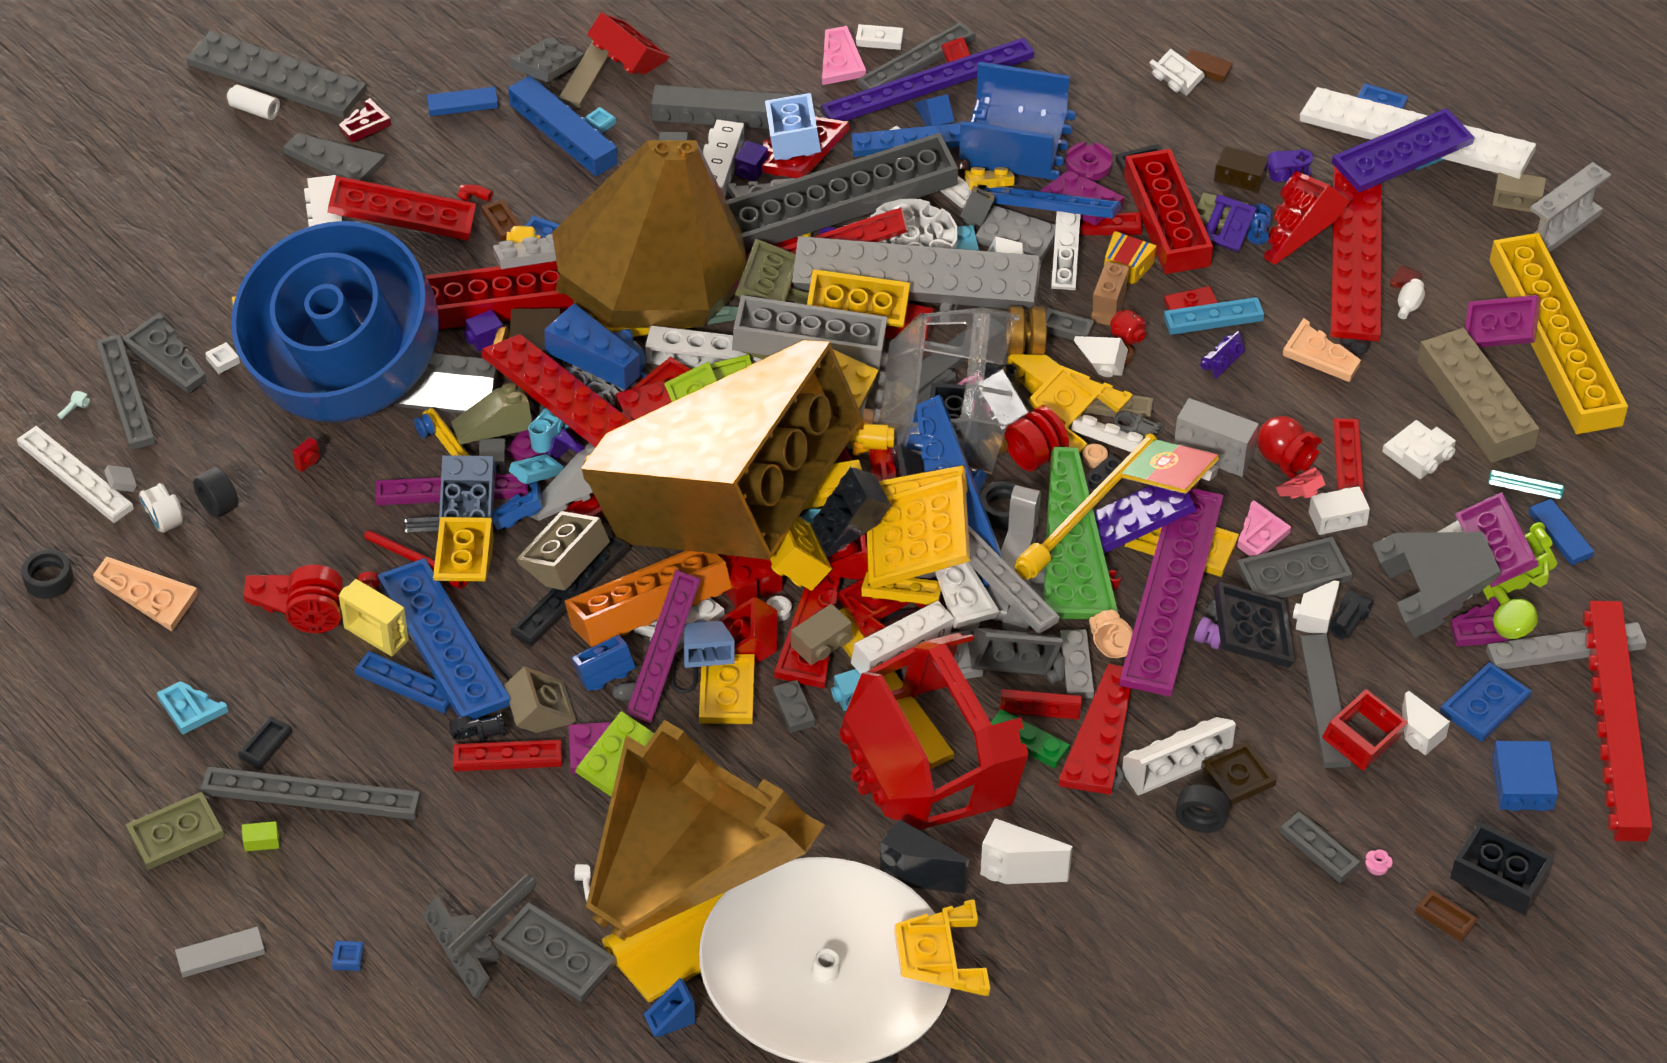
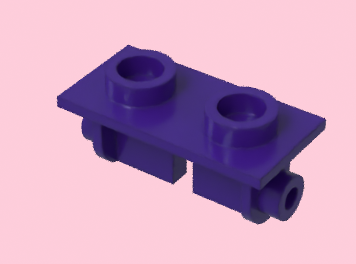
(1225, 354)

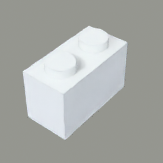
(1339, 510)

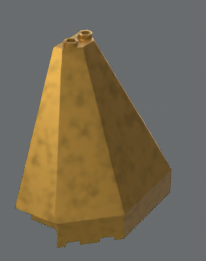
(652, 242)
(685, 833)

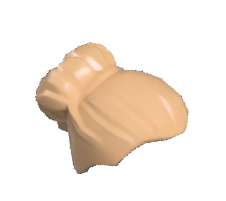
(1111, 633)

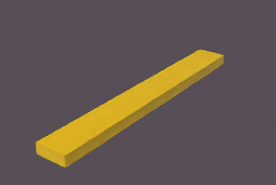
(926, 733)

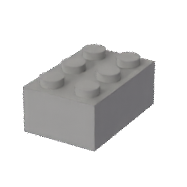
(1219, 433)

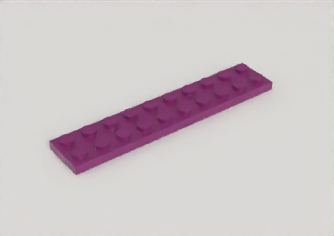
(1171, 597)

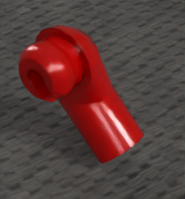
(475, 190)

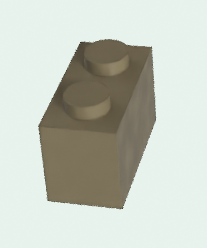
(1518, 193)
(821, 634)

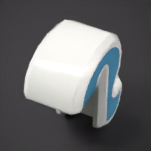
(162, 508)

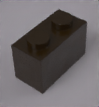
(1241, 169)

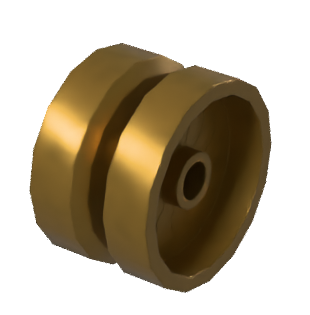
(1029, 332)

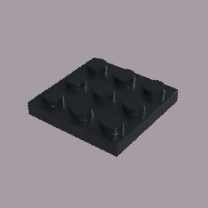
(1253, 624)

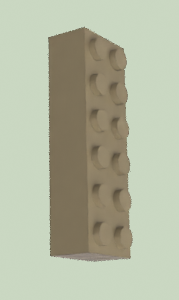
(1477, 395)

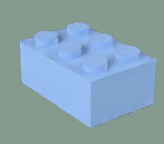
(792, 126)

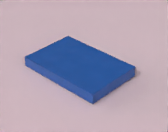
(1485, 701)

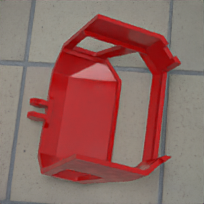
(892, 758)

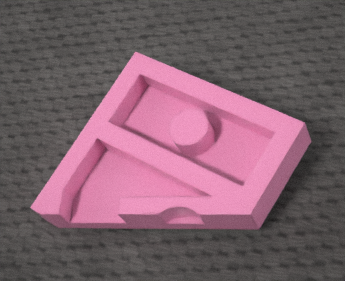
(1261, 531)

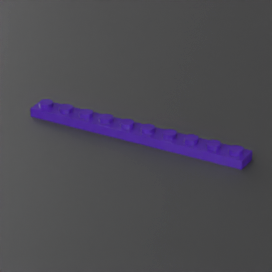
(925, 81)

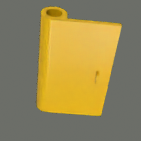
(662, 952)

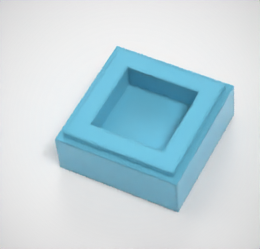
(600, 120)

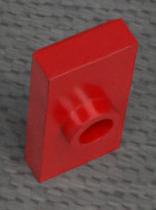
(1190, 298)

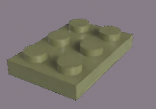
(174, 830)

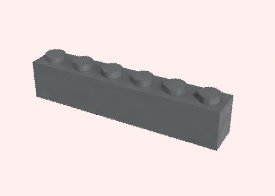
(709, 105)

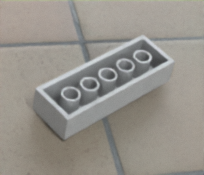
(774, 325)

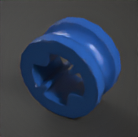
(424, 426)

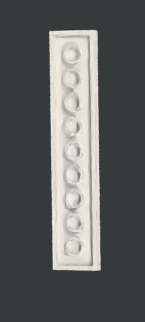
(1373, 119)

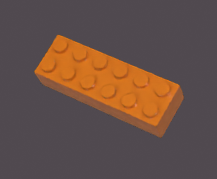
(639, 596)

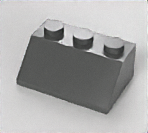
(1013, 651)

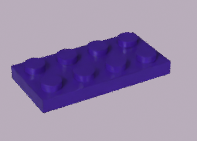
(1140, 515)

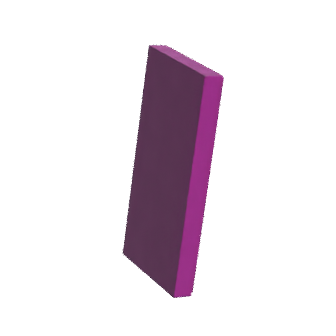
(1502, 534)

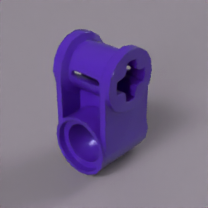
(1285, 163)

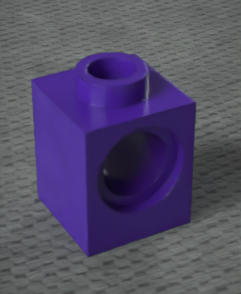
(750, 160)

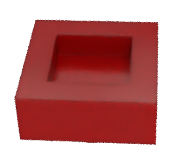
(955, 50)
(306, 454)

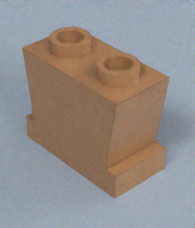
(1109, 292)

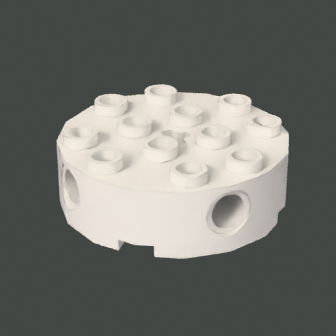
(925, 224)

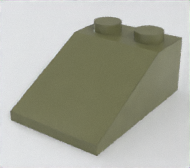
(497, 414)

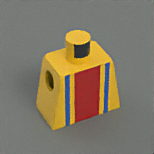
(1132, 253)

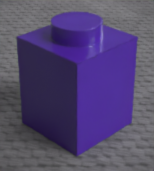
(482, 329)

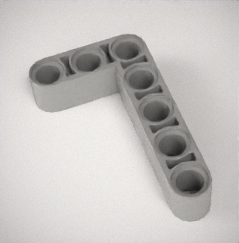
(1020, 535)

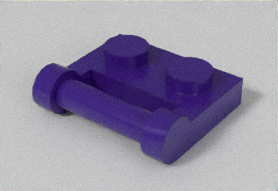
(1235, 226)

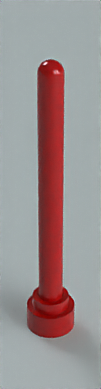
(405, 552)

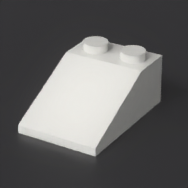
(1023, 856)

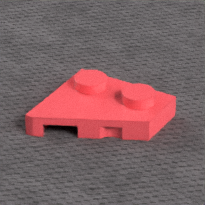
(1302, 484)

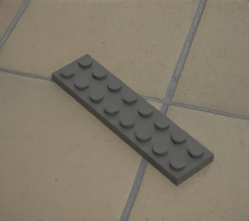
(277, 74)

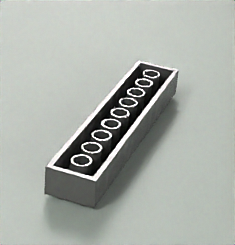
(844, 191)

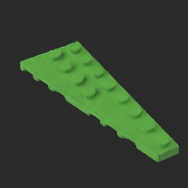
(1077, 575)

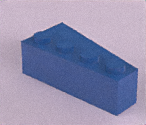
(591, 347)

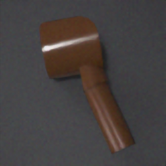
(962, 166)

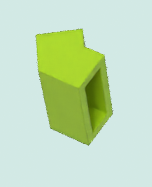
(260, 836)

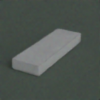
(220, 952)

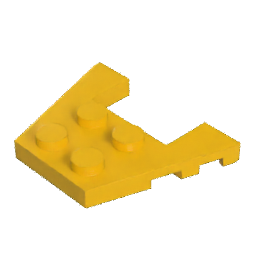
(1071, 394)
(928, 951)

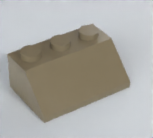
(564, 549)

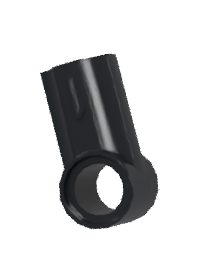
(1352, 610)

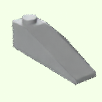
(566, 487)

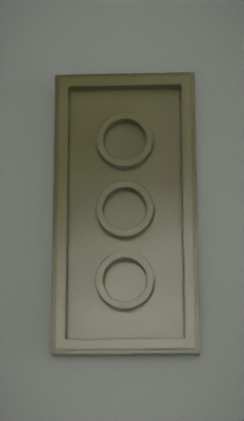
(767, 272)

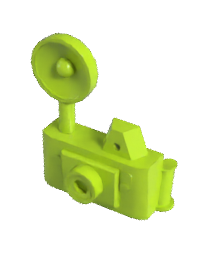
(1518, 616)

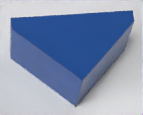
(672, 1010)

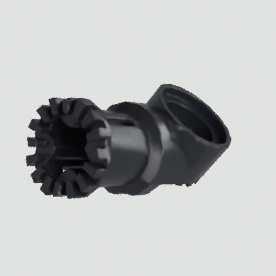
(467, 727)

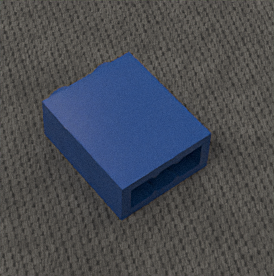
(1524, 775)

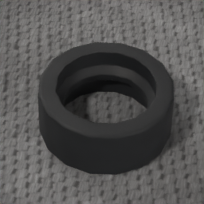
(994, 491)
(44, 559)
(1202, 796)

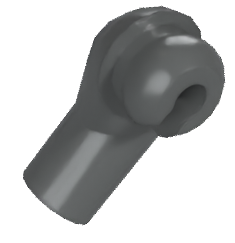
(624, 691)

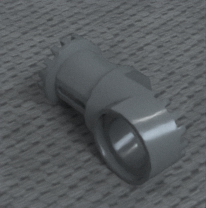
(1137, 424)

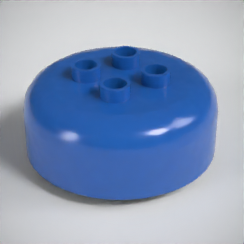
(338, 315)

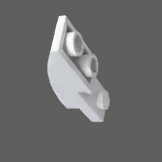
(1065, 251)

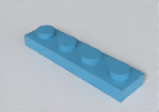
(1213, 315)

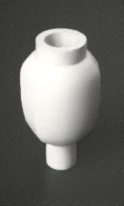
(1410, 297)

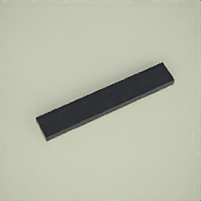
(552, 606)

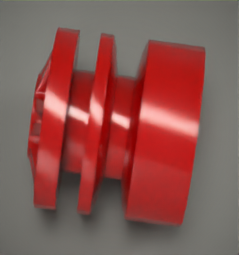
(1034, 437)
(314, 599)

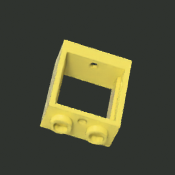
(373, 617)

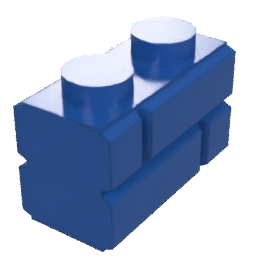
(603, 663)

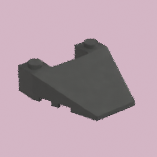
(1446, 569)

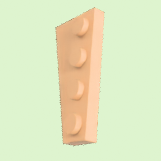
(150, 593)

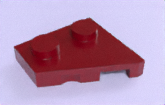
(365, 122)

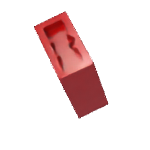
(1351, 743)

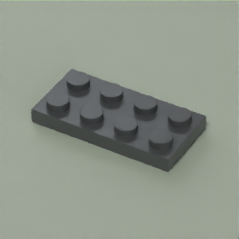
(1295, 569)
(555, 952)

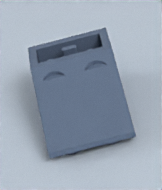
(467, 486)

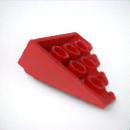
(1306, 211)

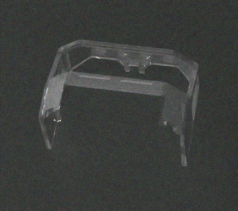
(983, 408)

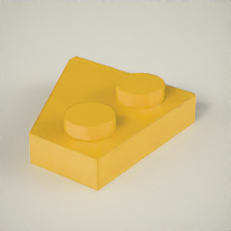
(992, 179)

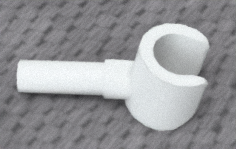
(583, 873)

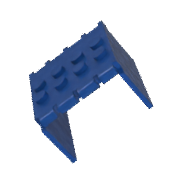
(1025, 119)

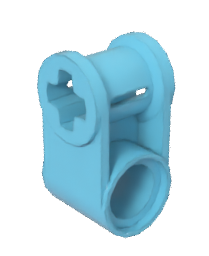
(544, 429)

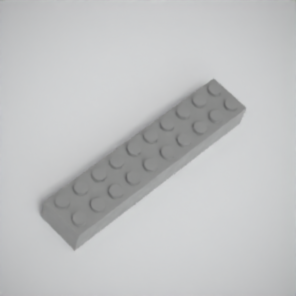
(933, 272)

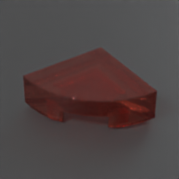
(1403, 276)

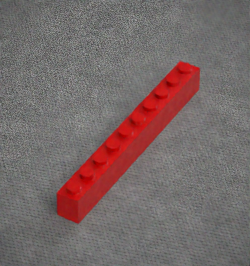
(1617, 722)

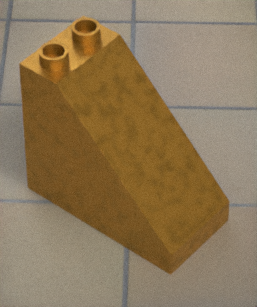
(729, 460)

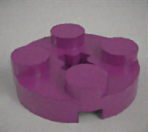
(1097, 153)

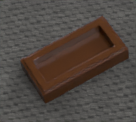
(1210, 65)
(1446, 915)

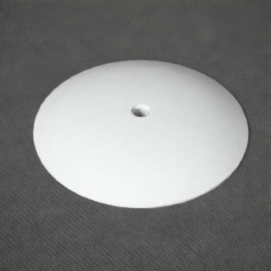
(813, 963)

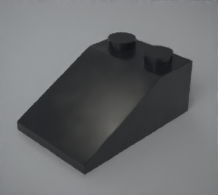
(922, 860)

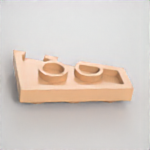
(1319, 353)

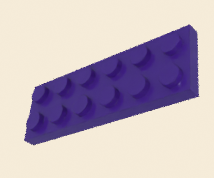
(1402, 150)

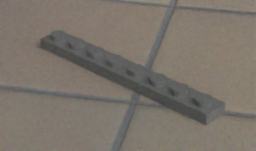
(311, 793)

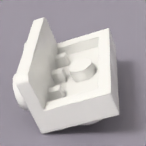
(1177, 71)

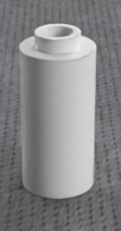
(253, 102)

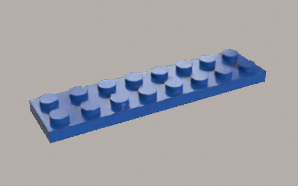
(444, 641)

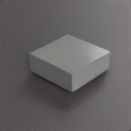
(120, 478)

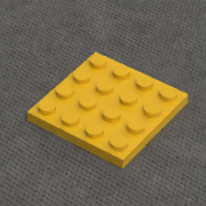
(920, 533)

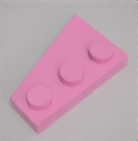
(840, 57)

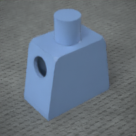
(707, 644)

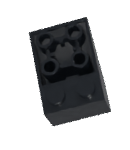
(850, 511)

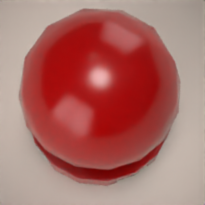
(1286, 444)

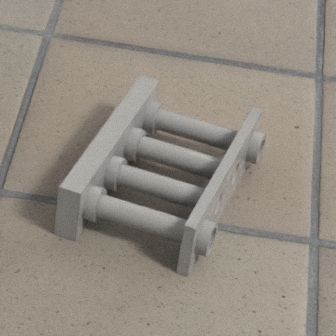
(1569, 206)

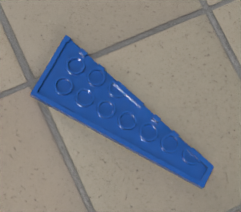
(944, 451)

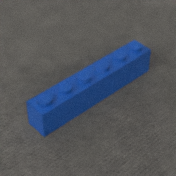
(563, 125)

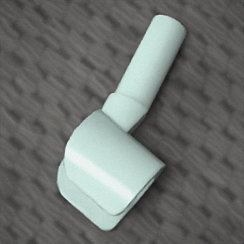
(77, 399)

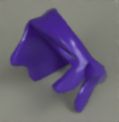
(564, 442)

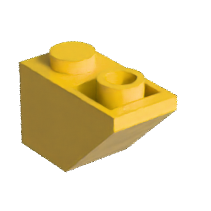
(1033, 369)

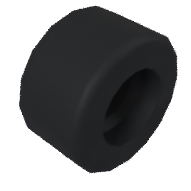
(215, 492)

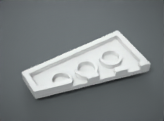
(965, 595)

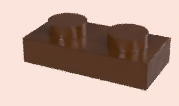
(500, 218)

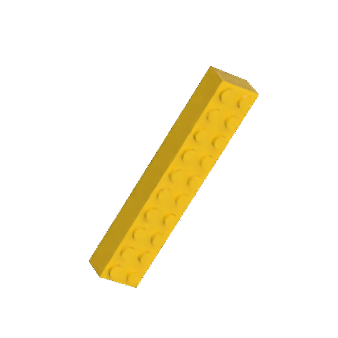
(1562, 336)

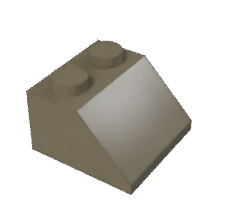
(539, 701)

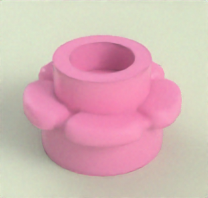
(1378, 867)

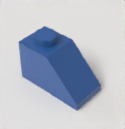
(935, 110)

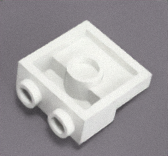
(1420, 448)

